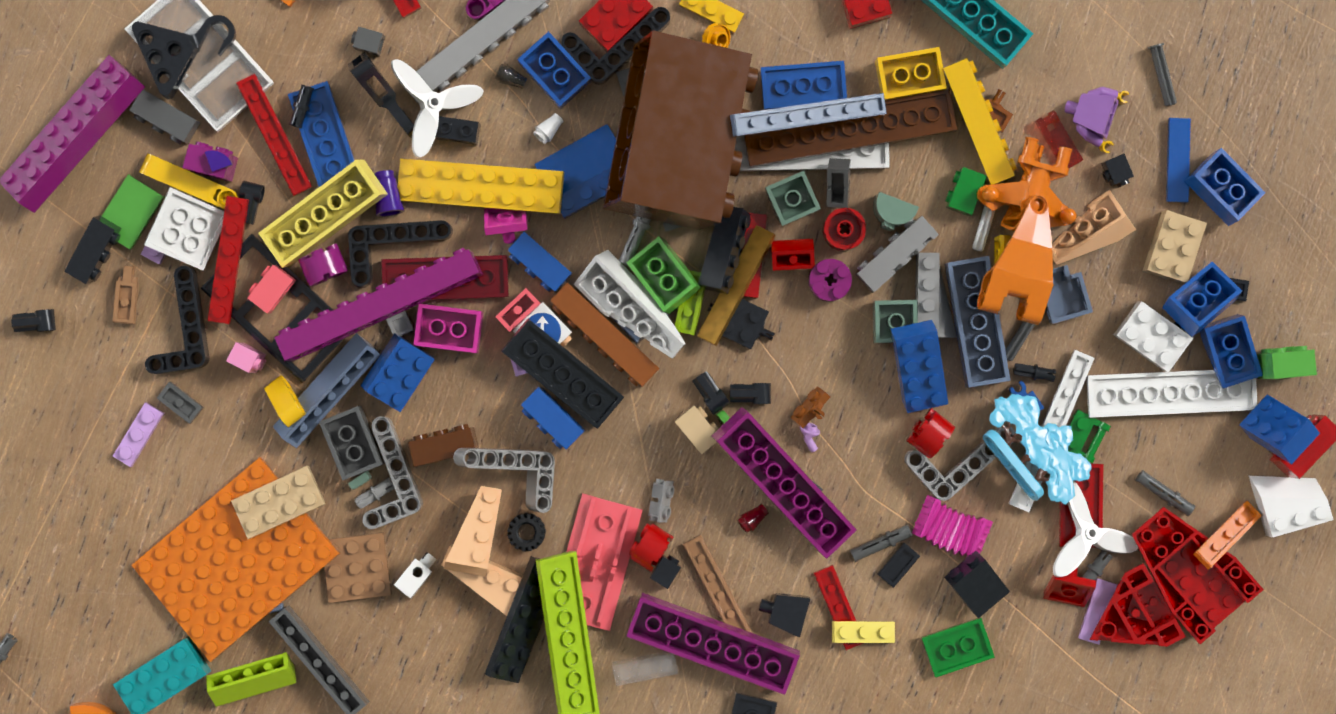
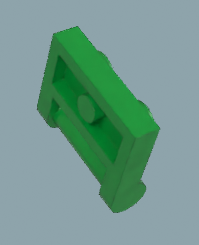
(1081, 426)

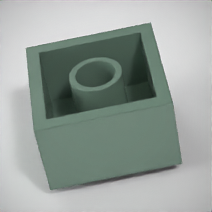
(892, 314)

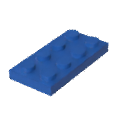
(802, 84)

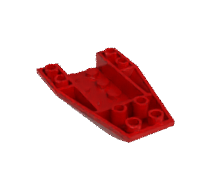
(1193, 593)

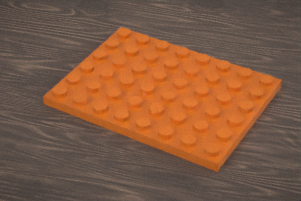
(222, 580)

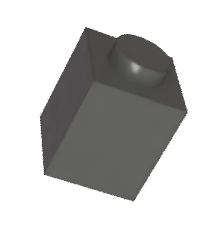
(368, 41)

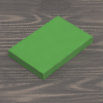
(132, 209)

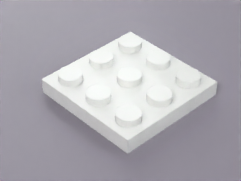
(186, 229)

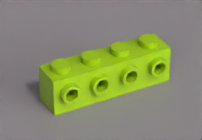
(251, 679)

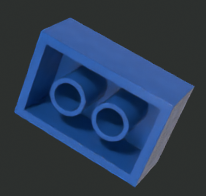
(554, 70)
(1225, 187)
(1202, 299)
(397, 372)
(552, 418)
(1279, 429)

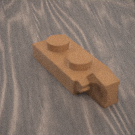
(126, 297)

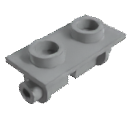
(661, 510)

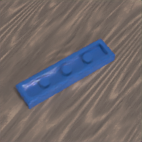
(1178, 159)

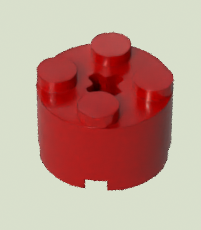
(843, 217)
(930, 433)
(651, 546)

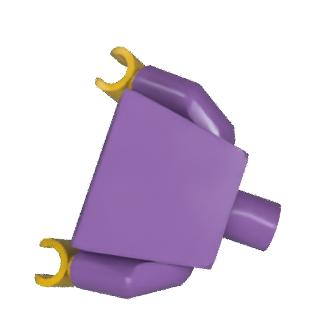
(1095, 114)

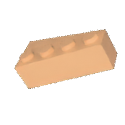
(474, 542)
(496, 587)

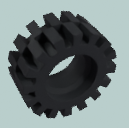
(517, 541)

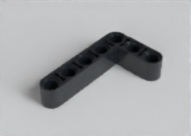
(618, 49)
(390, 238)
(188, 328)

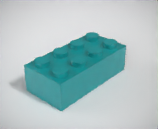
(162, 677)

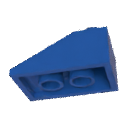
(1231, 350)

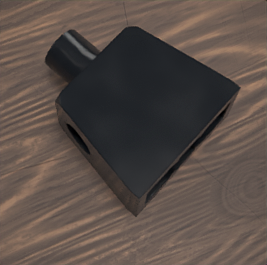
(786, 612)

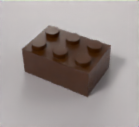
(441, 445)

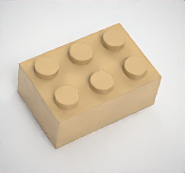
(1174, 247)

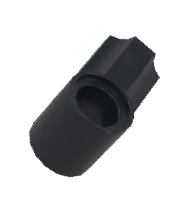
(255, 194)
(39, 320)
(756, 393)
(712, 395)

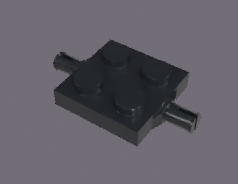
(747, 324)

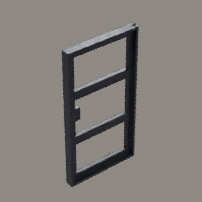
(296, 289)

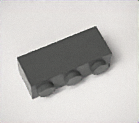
(164, 117)

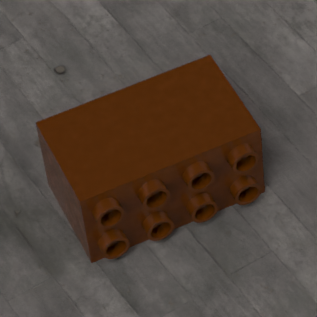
(677, 131)

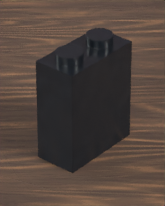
(977, 584)

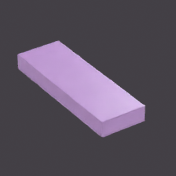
(1096, 607)

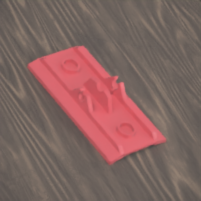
(602, 542)

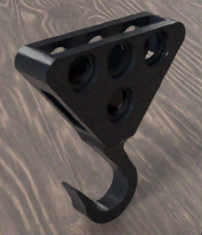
(190, 45)
(363, 70)

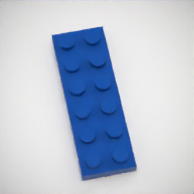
(324, 134)

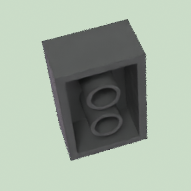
(351, 442)

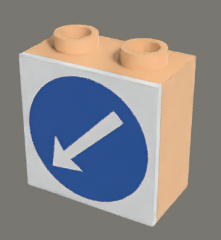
(550, 323)

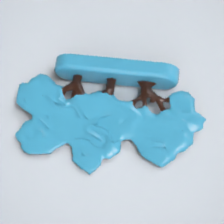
(1044, 448)

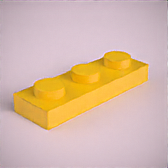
(715, 12)

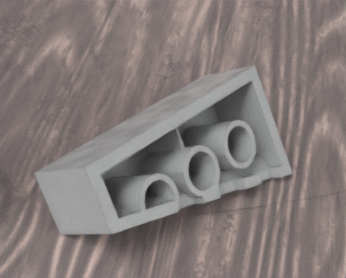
(931, 295)

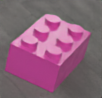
(448, 328)

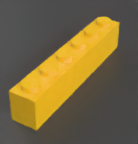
(979, 120)

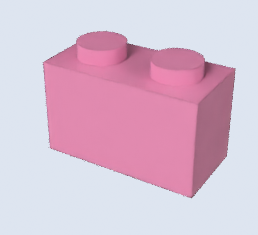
(247, 358)

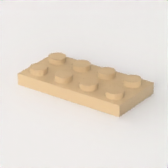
(278, 502)

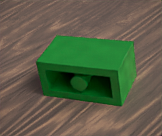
(964, 194)

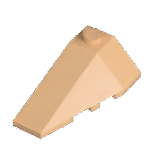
(1098, 227)

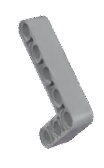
(514, 462)
(396, 476)
(947, 479)

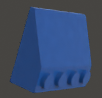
(585, 169)

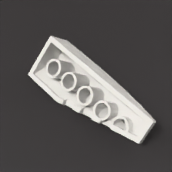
(624, 298)

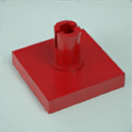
(1070, 589)

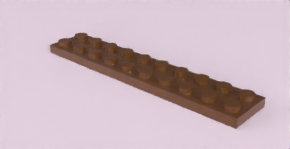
(905, 120)

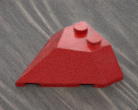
(1138, 613)

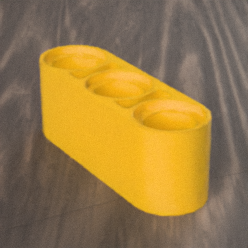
(284, 401)

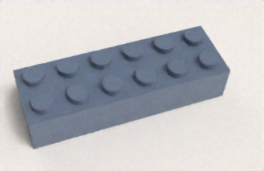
(976, 330)

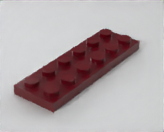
(491, 285)

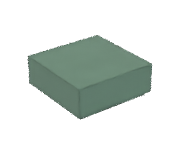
(360, 480)

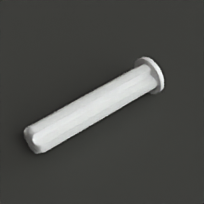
(983, 229)

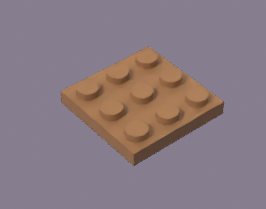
(359, 569)

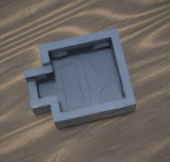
(1068, 296)

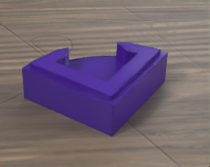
(217, 160)

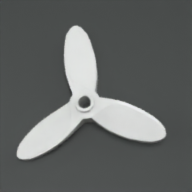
(428, 116)
(1086, 535)

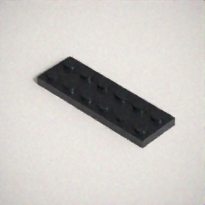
(562, 373)
(518, 629)

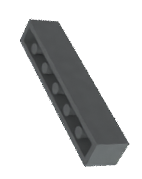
(319, 661)

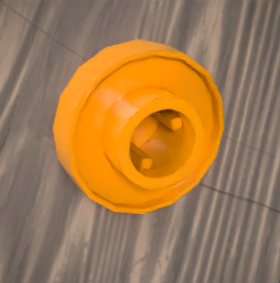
(717, 35)

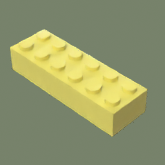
(323, 213)

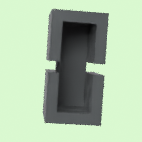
(838, 182)

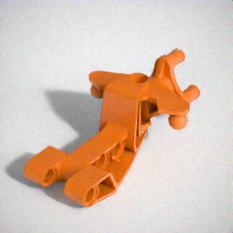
(1027, 260)

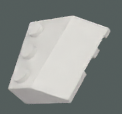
(1289, 503)

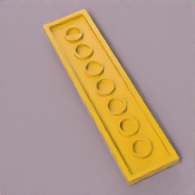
(480, 186)

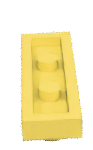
(863, 632)

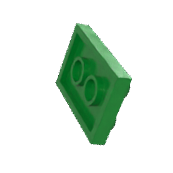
(958, 647)

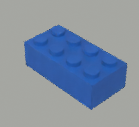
(919, 366)

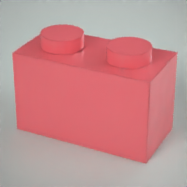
(271, 288)
(518, 310)

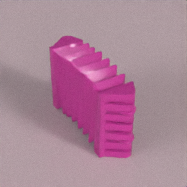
(951, 528)

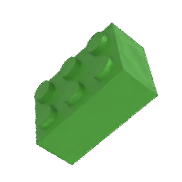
(664, 275)
(1287, 362)

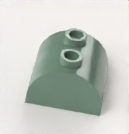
(792, 198)
(892, 211)

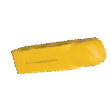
(186, 181)

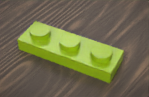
(689, 311)

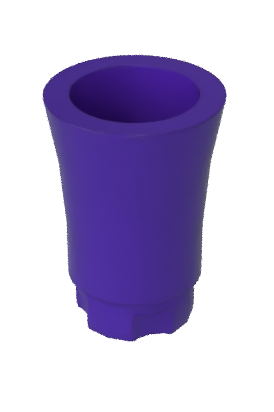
(391, 203)

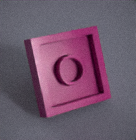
(505, 222)

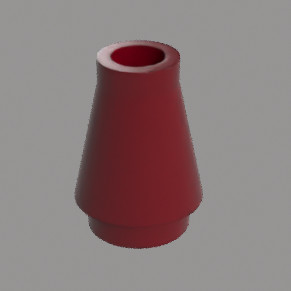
(751, 519)

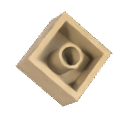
(697, 428)

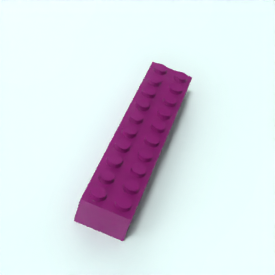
(379, 305)

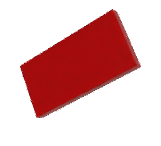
(1093, 493)

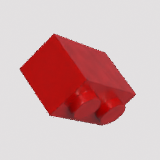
(793, 254)

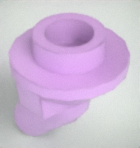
(809, 432)

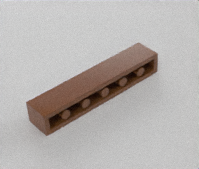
(604, 334)

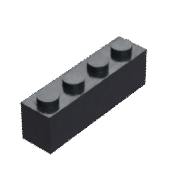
(724, 252)

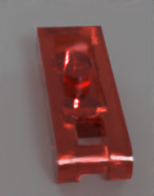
(1058, 137)

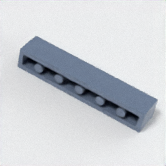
(329, 388)

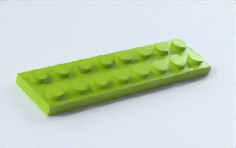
(567, 634)

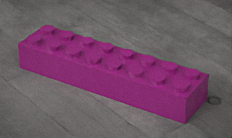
(71, 134)
(784, 482)
(713, 643)

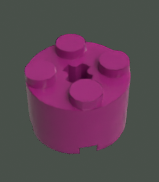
(323, 265)
(839, 273)

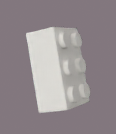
(1153, 336)

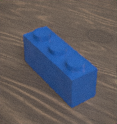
(539, 262)

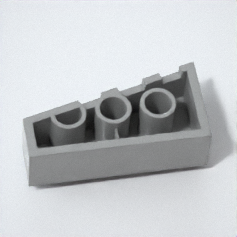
(896, 254)

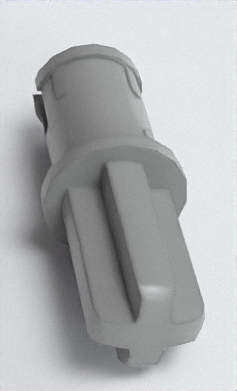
(374, 493)

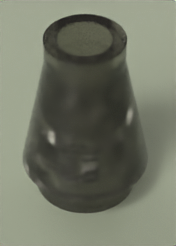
(509, 76)

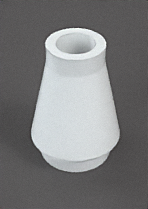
(547, 129)

